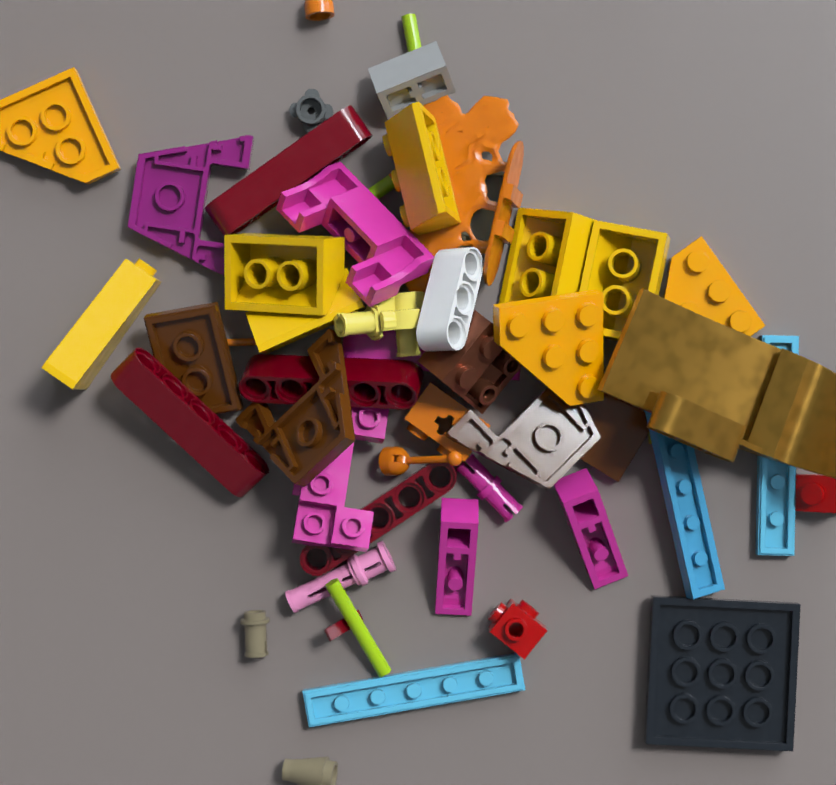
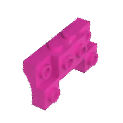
(372, 234)
(320, 507)

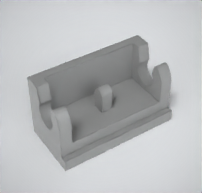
(412, 78)

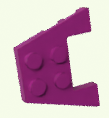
(173, 194)

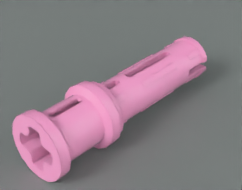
(356, 570)

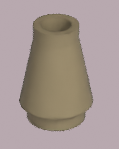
(310, 771)

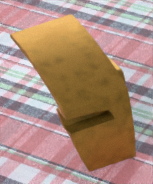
(723, 388)

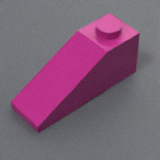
(590, 528)
(457, 556)

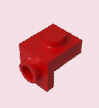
(815, 493)

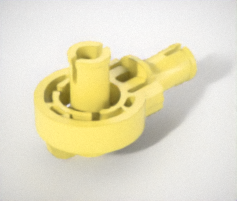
(395, 313)

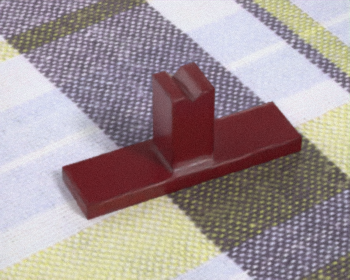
(338, 628)

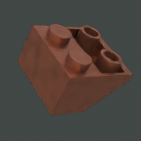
(476, 370)

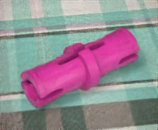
(489, 488)

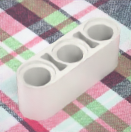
(449, 299)

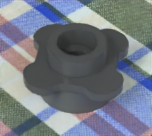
(311, 100)

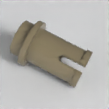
(255, 633)

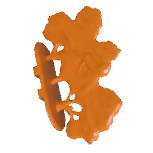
(462, 142)

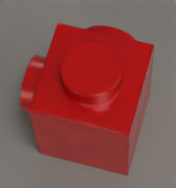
(517, 626)

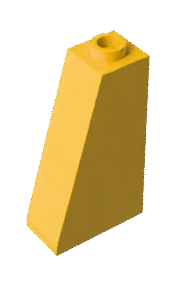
(102, 325)

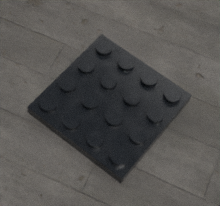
(722, 673)

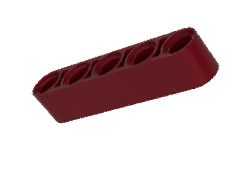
(288, 169)
(370, 381)
(189, 422)
(397, 514)

